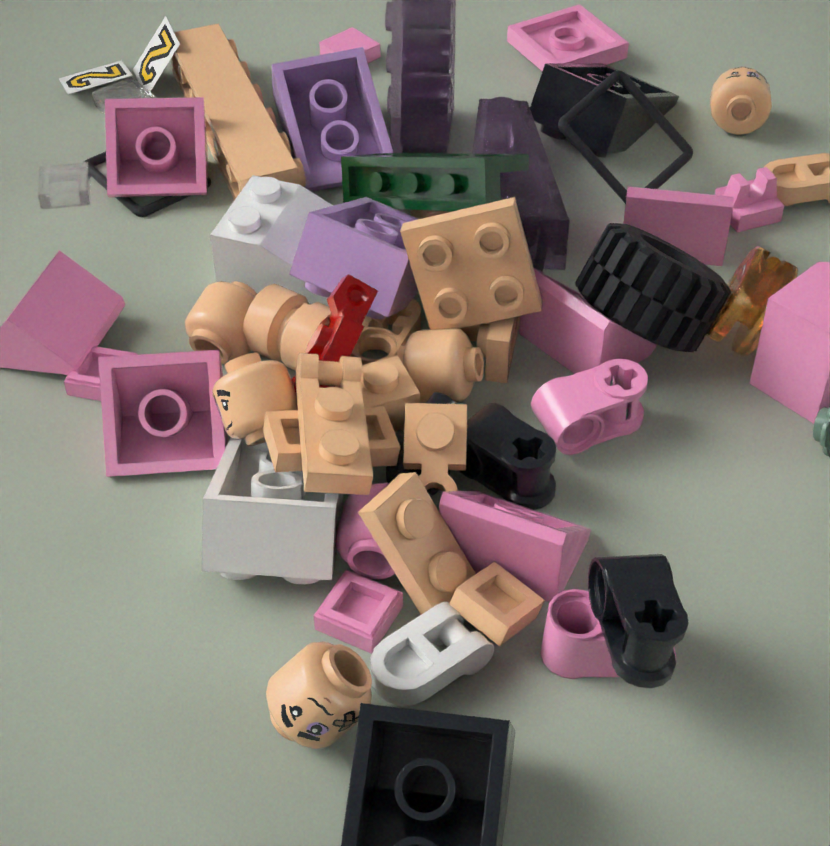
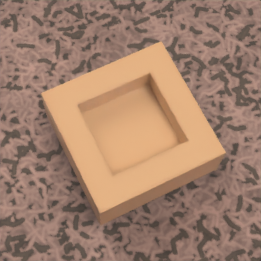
(496, 603)

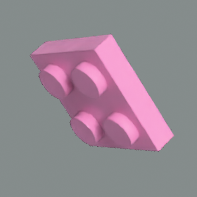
(567, 38)

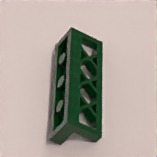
(428, 179)

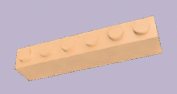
(237, 124)

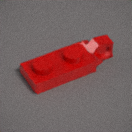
(348, 309)

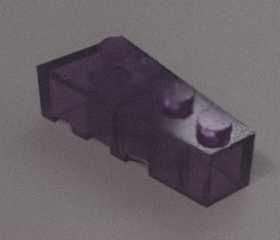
(421, 74)
(509, 128)

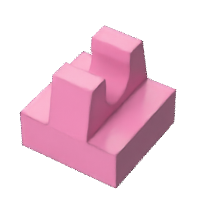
(754, 200)

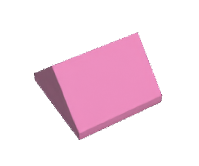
(156, 147)
(684, 219)
(58, 319)
(576, 331)
(795, 344)
(161, 412)
(521, 540)

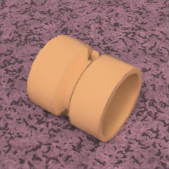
(282, 323)

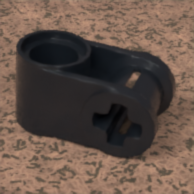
(510, 457)
(638, 615)

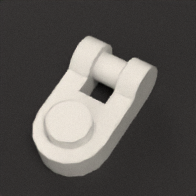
(412, 670)

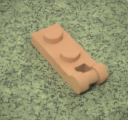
(333, 426)

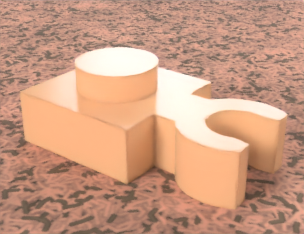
(435, 442)

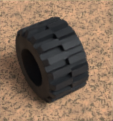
(652, 288)

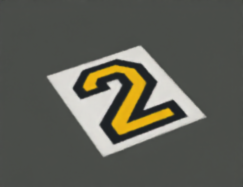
(156, 55)
(95, 77)

